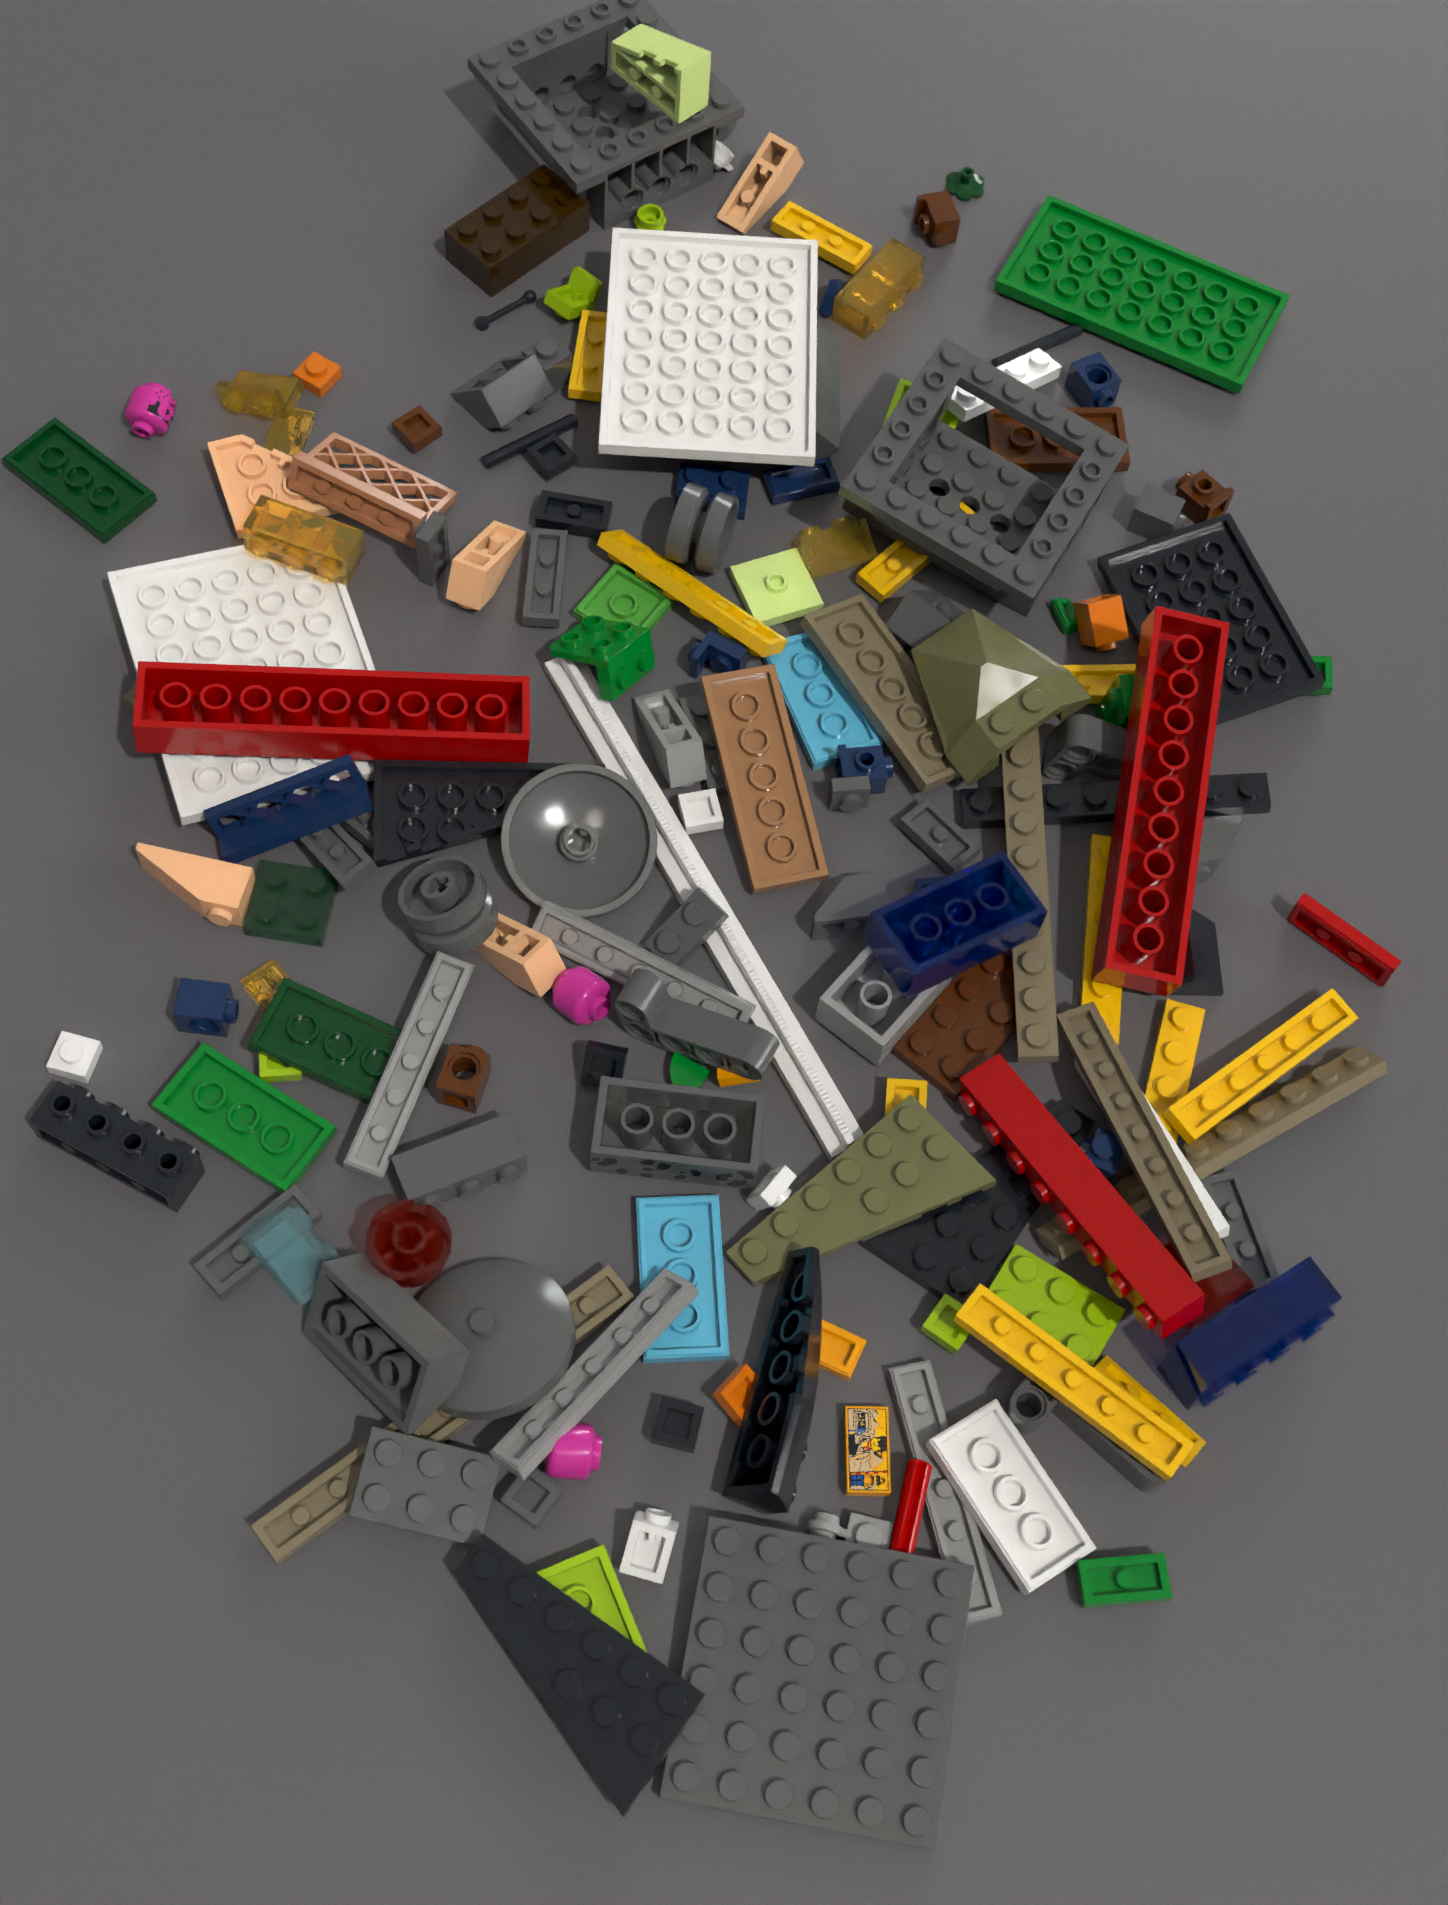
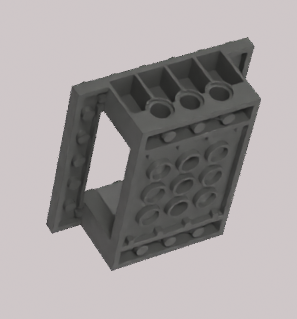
(563, 73)
(923, 452)

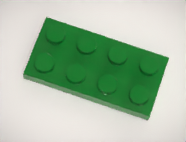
(244, 1118)

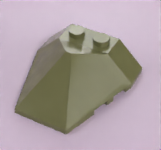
(989, 691)

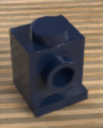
(864, 762)
(1103, 1152)

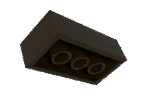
(517, 230)

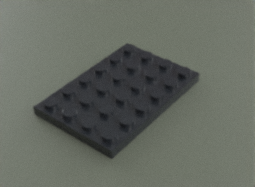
(1217, 577)

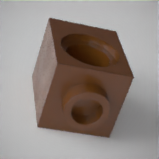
(463, 1093)

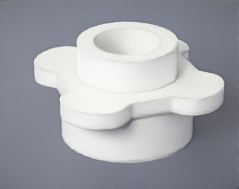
(722, 156)

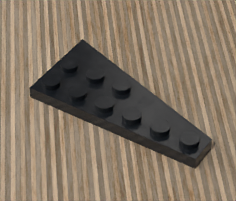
(442, 803)
(966, 1241)
(599, 1685)

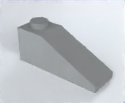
(672, 739)

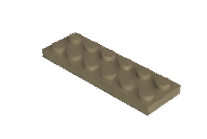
(882, 685)

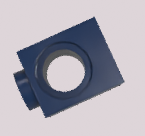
(1093, 381)
(205, 1007)

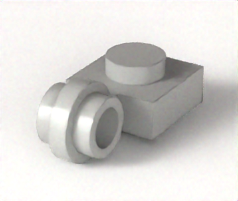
(859, 1530)

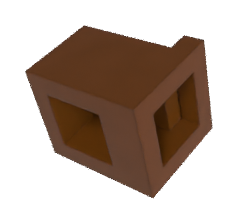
(937, 218)
(1203, 496)

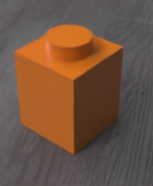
(1101, 621)

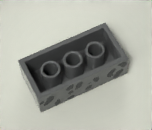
(677, 1133)

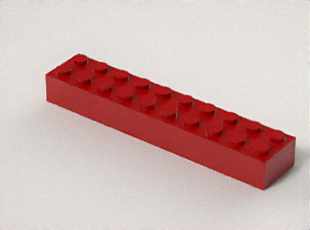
(330, 713)
(1161, 803)

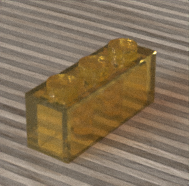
(878, 289)
(303, 540)

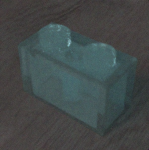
(290, 1251)

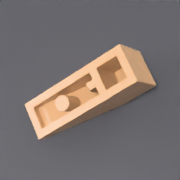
(761, 183)
(483, 564)
(208, 885)
(522, 955)

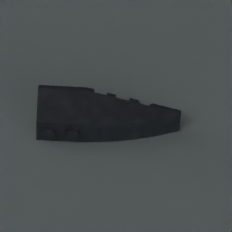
(781, 1393)

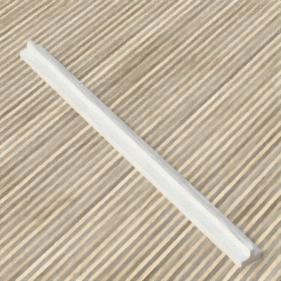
(729, 944)

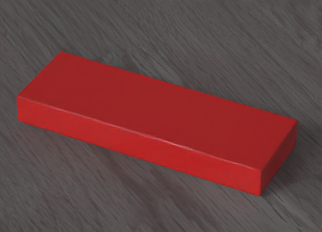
(1343, 940)

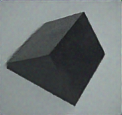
(1202, 961)

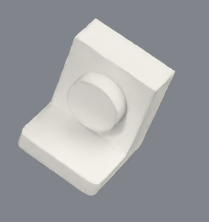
(649, 1545)

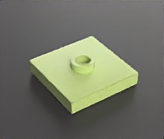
(776, 587)

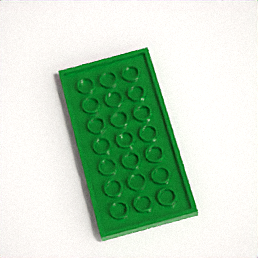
(1142, 293)

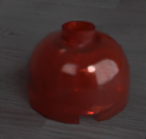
(409, 1242)

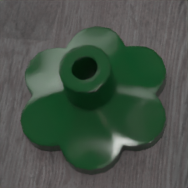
(965, 184)

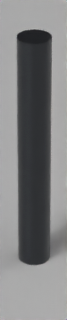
(1044, 344)
(520, 445)

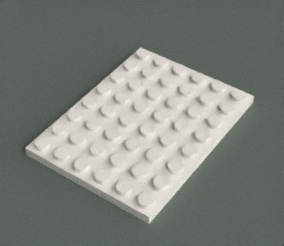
(710, 348)
(236, 612)

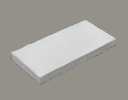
(1010, 1496)

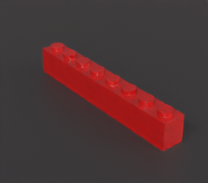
(1081, 1197)

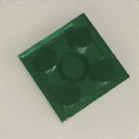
(291, 903)

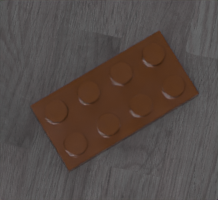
(1040, 454)
(962, 1026)

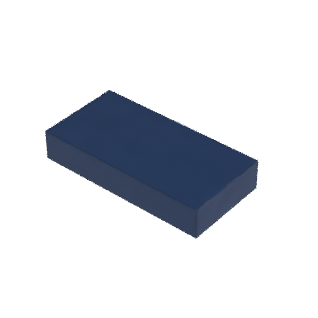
(800, 482)

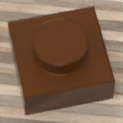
(417, 429)

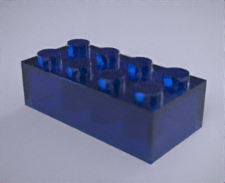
(954, 924)
(1250, 1335)

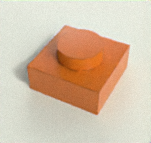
(318, 374)
(735, 1391)

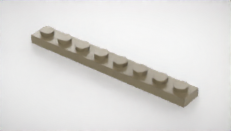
(1144, 1143)

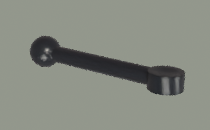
(482, 322)

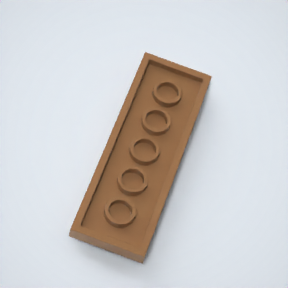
(763, 779)

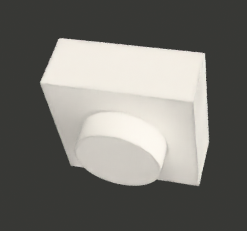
(700, 811)
(74, 1057)
(772, 1189)

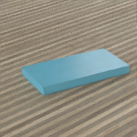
(819, 703)
(686, 1240)

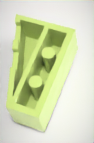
(663, 70)

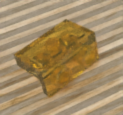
(261, 394)
(836, 547)

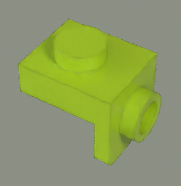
(577, 295)

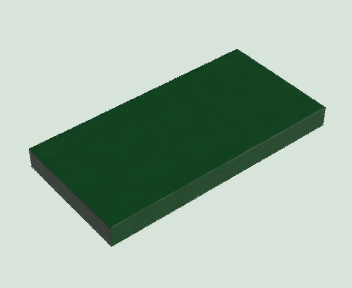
(79, 480)
(325, 1040)

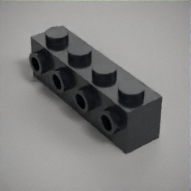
(118, 1145)

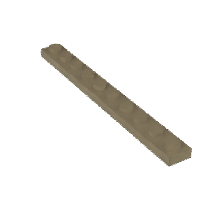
(1027, 851)
(1248, 1130)
(331, 1493)

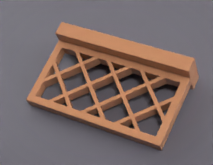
(369, 503)

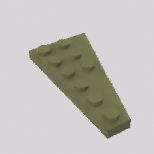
(875, 1185)

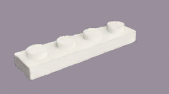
(1031, 369)

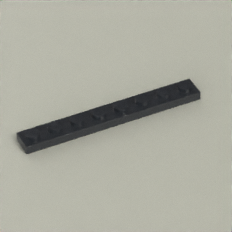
(1097, 801)

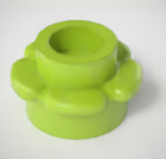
(650, 217)

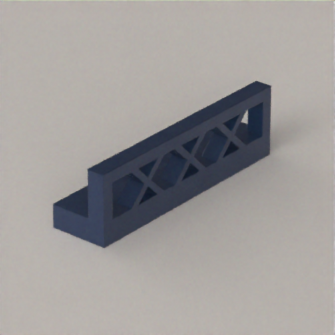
(293, 814)

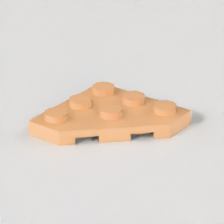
(252, 471)

